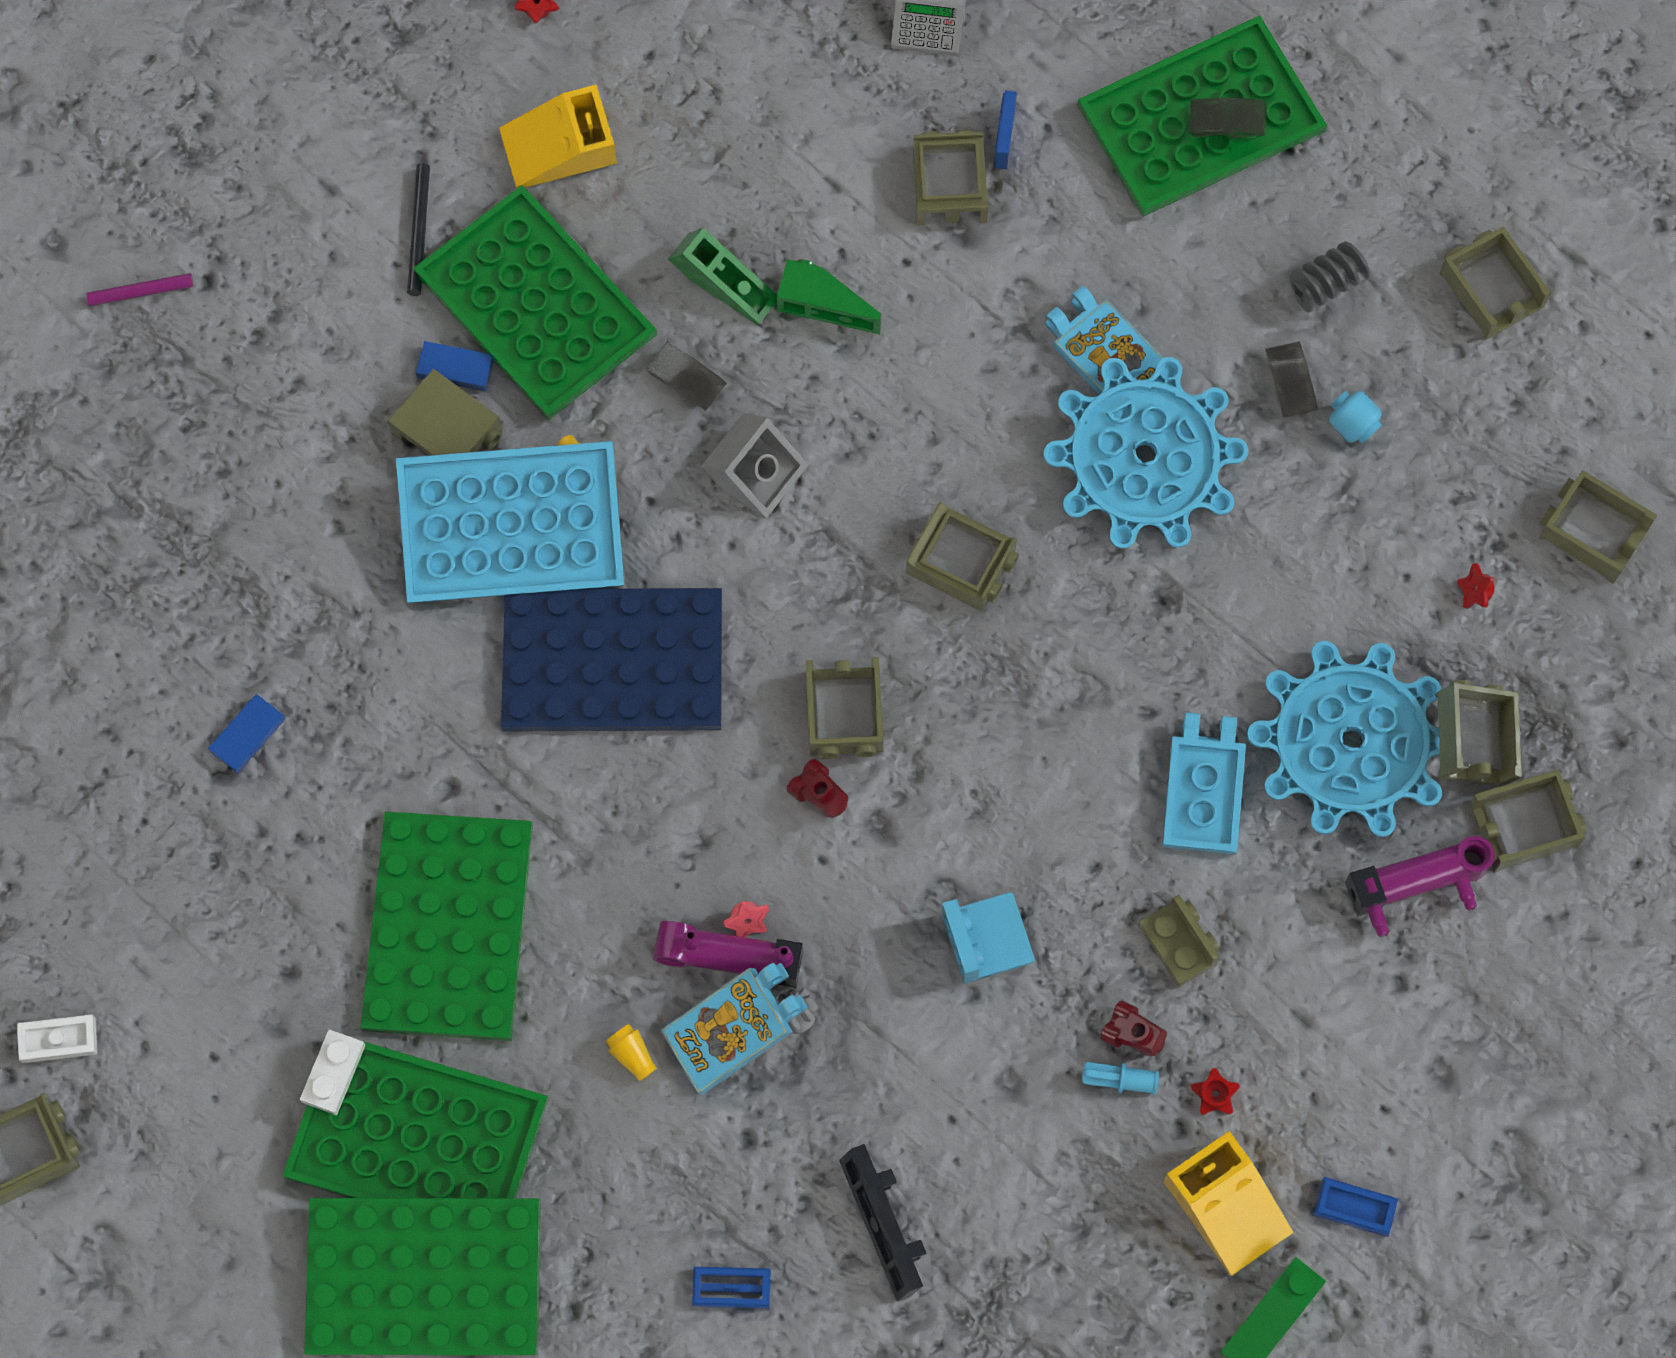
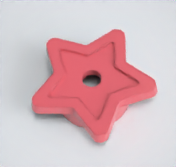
(744, 911)

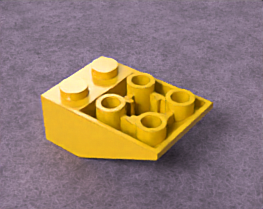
(559, 138)
(1228, 1203)

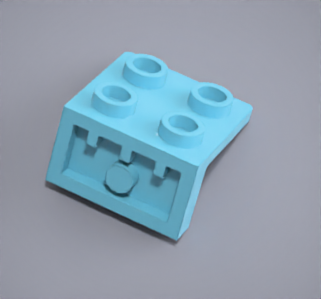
(987, 936)

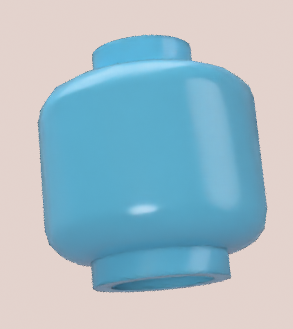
(1355, 416)

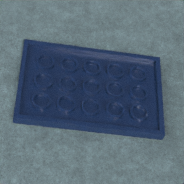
(613, 660)

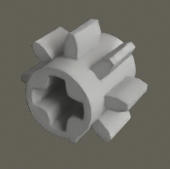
(806, 1019)

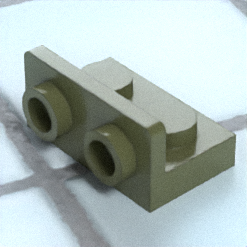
(1180, 940)

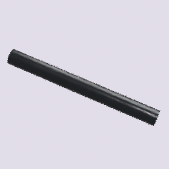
(418, 227)

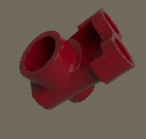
(818, 789)
(1133, 1030)

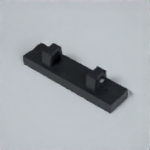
(881, 1223)

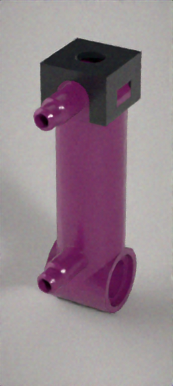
(1375, 887)
(686, 946)

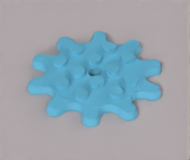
(1154, 415)
(1361, 700)

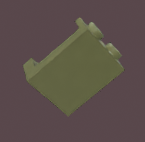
(445, 419)

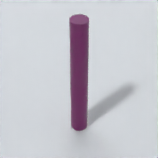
(140, 289)

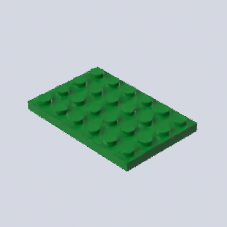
(1147, 115)
(535, 302)
(447, 926)
(418, 1133)
(422, 1276)

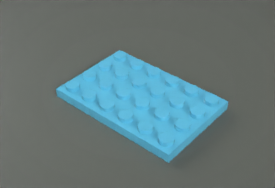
(510, 522)

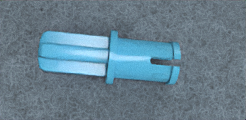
(1120, 1077)

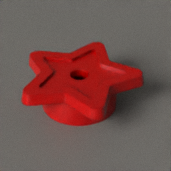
(536, 11)
(1484, 585)
(1225, 1089)

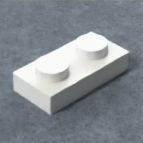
(57, 1038)
(332, 1072)

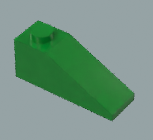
(723, 275)
(819, 296)
(1275, 1312)

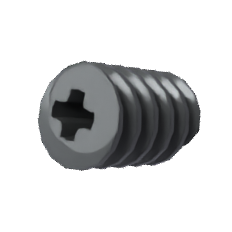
(1327, 273)

